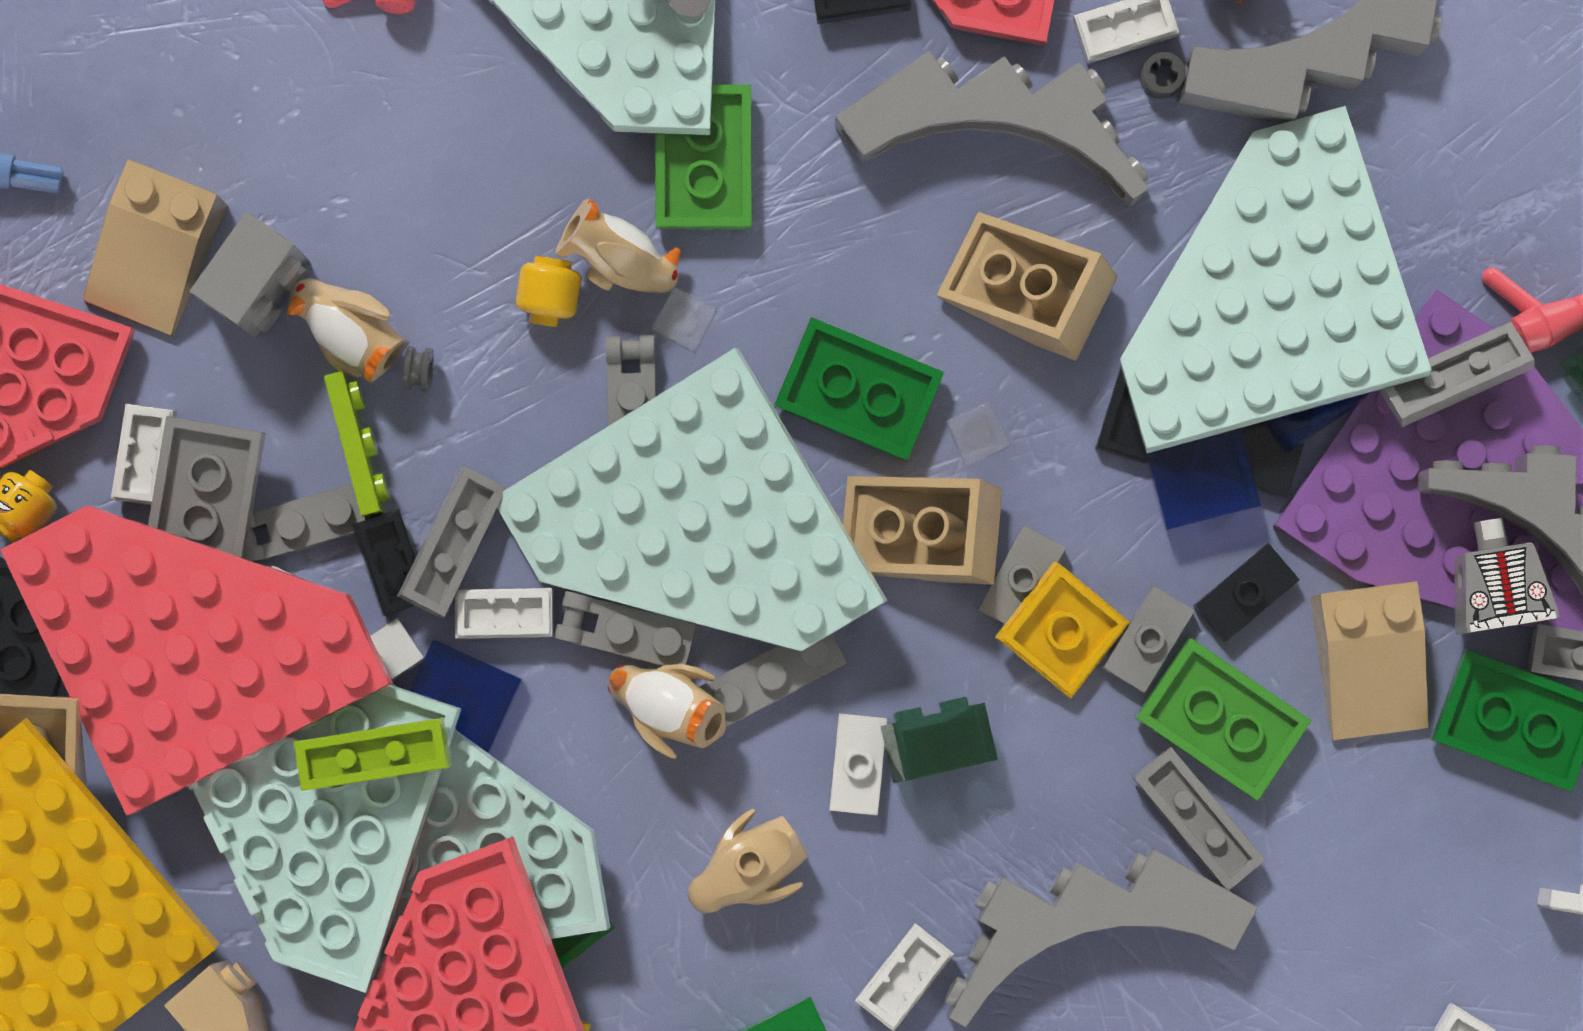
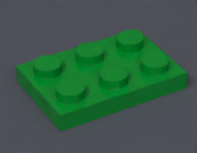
(858, 389)
(1513, 720)

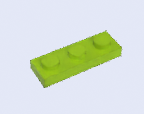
(357, 444)
(372, 754)

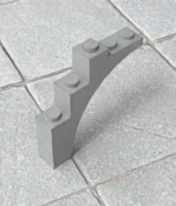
(1271, 79)
(1060, 115)
(1534, 497)
(1024, 925)

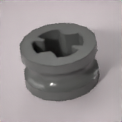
(1176, 70)
(418, 368)

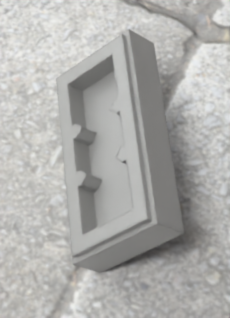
(1019, 573)
(1148, 639)

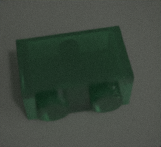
(939, 741)

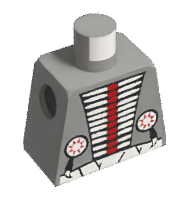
(1500, 583)

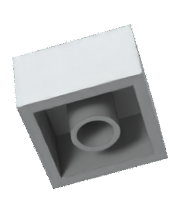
(251, 276)

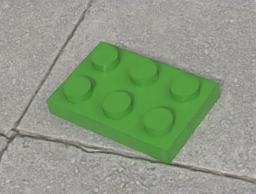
(707, 178)
(1223, 719)

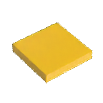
(1062, 629)

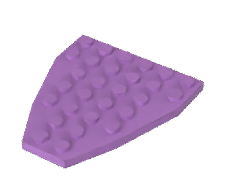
(1363, 497)

